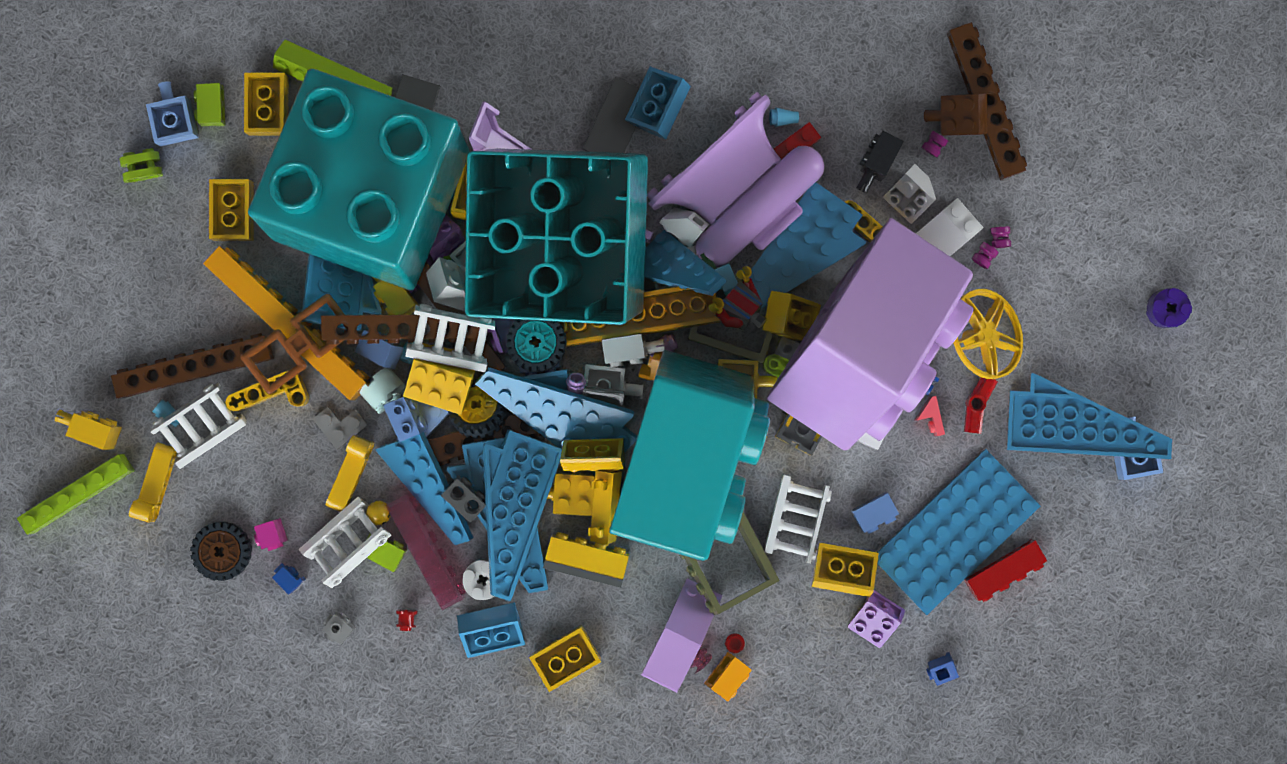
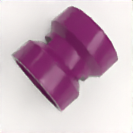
(931, 147)
(1000, 232)
(985, 255)

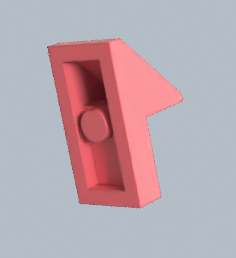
(932, 411)

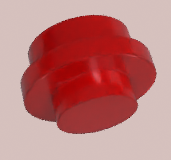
(734, 643)

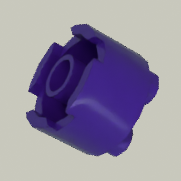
(1180, 308)

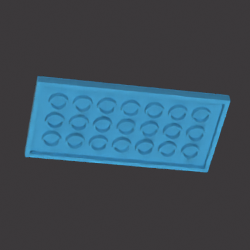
(956, 531)

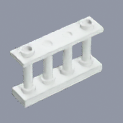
(437, 353)
(200, 444)
(778, 524)
(329, 534)

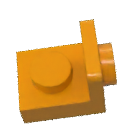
(649, 371)

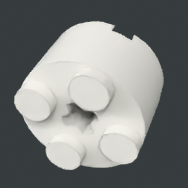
(471, 582)

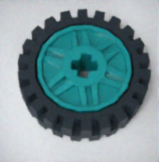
(529, 356)

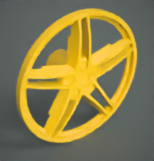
(987, 337)

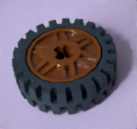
(236, 551)

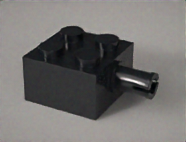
(879, 159)

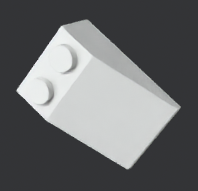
(951, 228)
(447, 283)

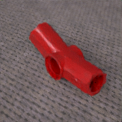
(974, 417)

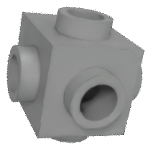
(344, 625)

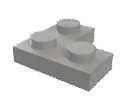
(339, 431)

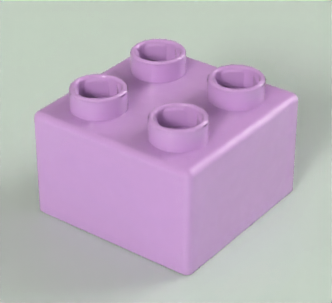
(876, 339)

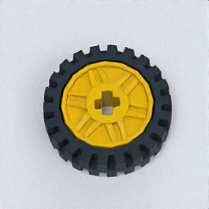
(480, 415)

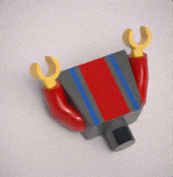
(741, 304)

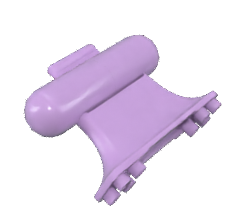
(742, 187)

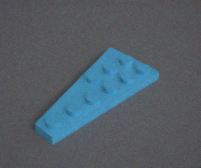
(674, 264)
(423, 477)

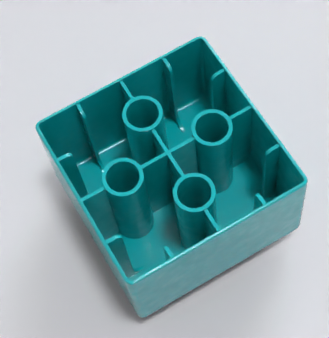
(360, 179)
(555, 235)
(686, 456)

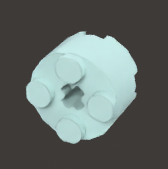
(383, 389)

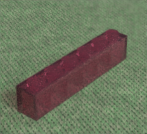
(425, 551)

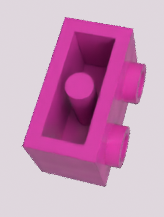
(270, 535)

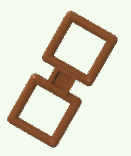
(295, 345)

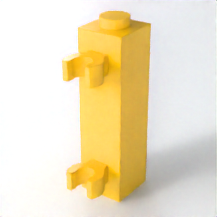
(605, 500)

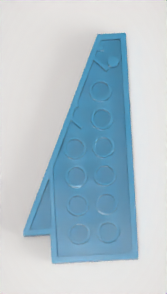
(557, 412)
(1066, 422)

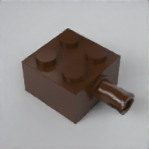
(961, 114)

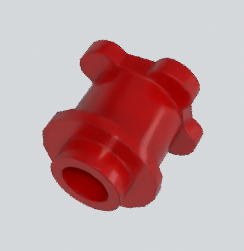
(406, 619)

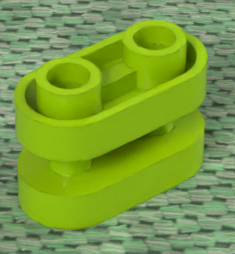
(147, 157)
(774, 365)

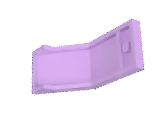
(487, 133)
(680, 638)

